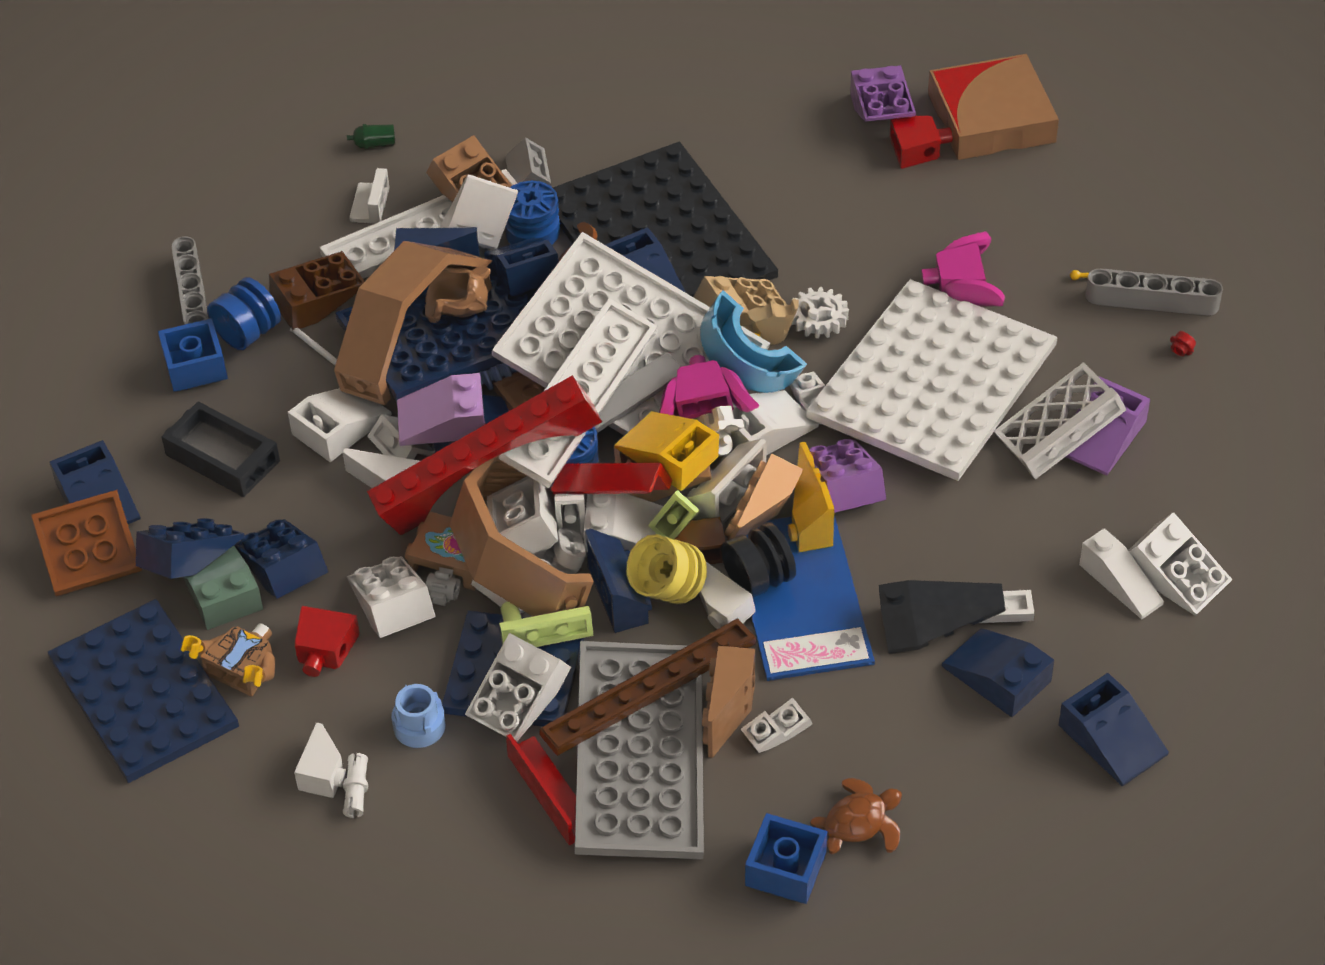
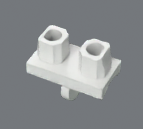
(723, 423)

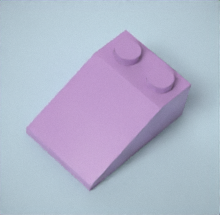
(441, 411)

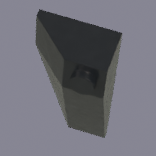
(928, 609)

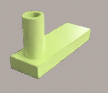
(546, 628)

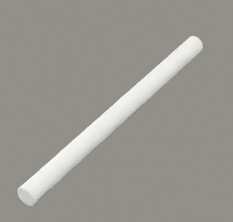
(314, 345)

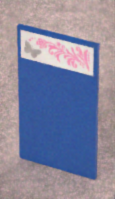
(814, 618)

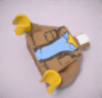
(236, 657)

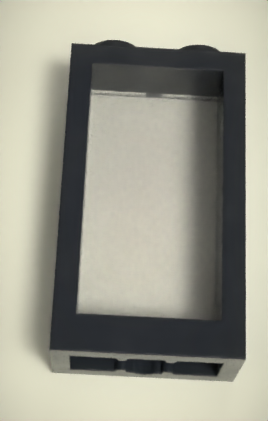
(220, 449)

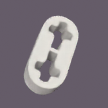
(569, 549)

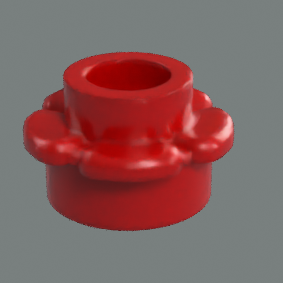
(1182, 344)

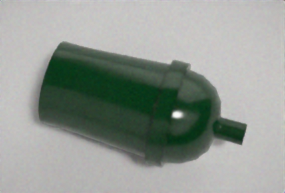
(373, 136)

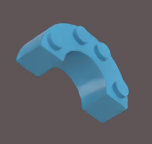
(727, 344)

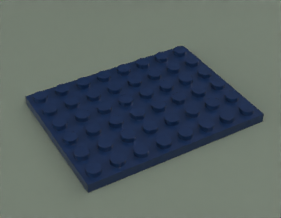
(451, 345)

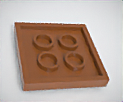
(86, 542)

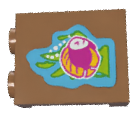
(438, 548)

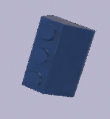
(609, 572)

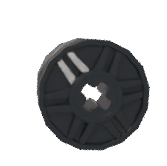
(759, 559)

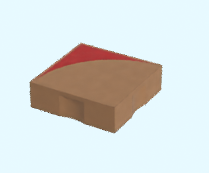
(993, 106)

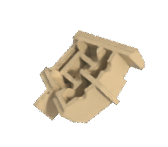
(772, 321)

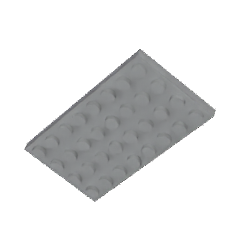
(645, 773)

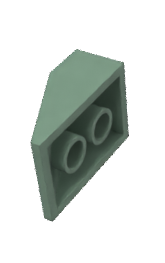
(224, 590)

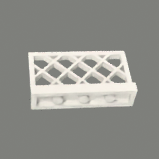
(1070, 431)

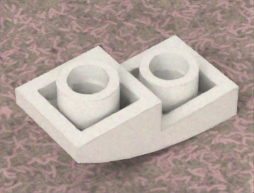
(806, 389)
(773, 729)

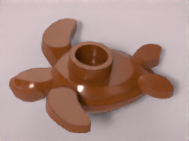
(861, 816)

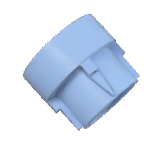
(418, 716)

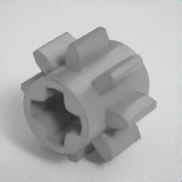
(443, 586)

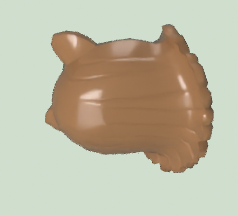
(457, 293)

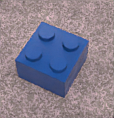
(193, 355)
(786, 858)

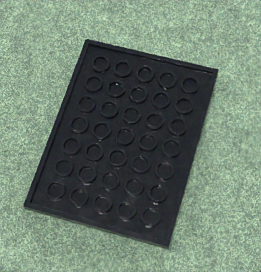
(677, 205)

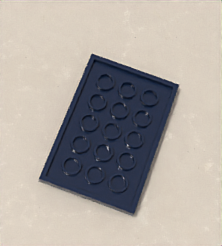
(142, 690)

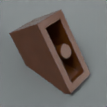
(707, 536)

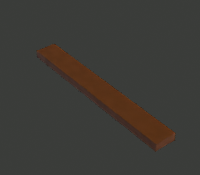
(642, 688)

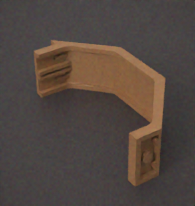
(381, 312)
(502, 563)

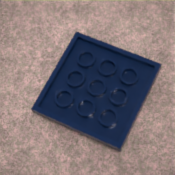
(475, 655)

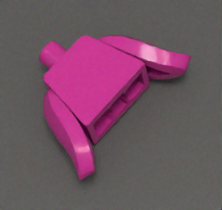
(962, 274)
(702, 388)

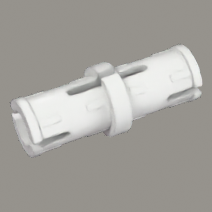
(355, 785)

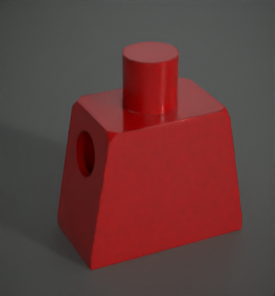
(917, 139)
(324, 638)

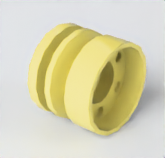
(666, 569)

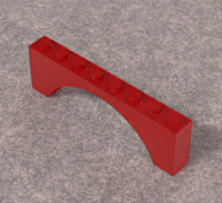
(410, 495)

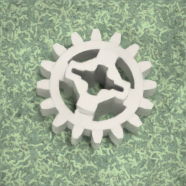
(820, 312)

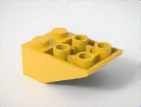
(676, 442)

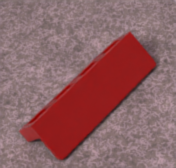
(611, 478)
(545, 783)

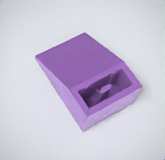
(881, 93)
(1110, 443)
(850, 474)

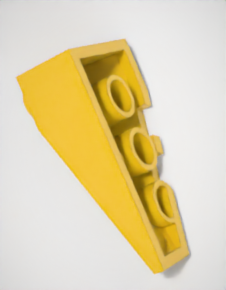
(812, 507)

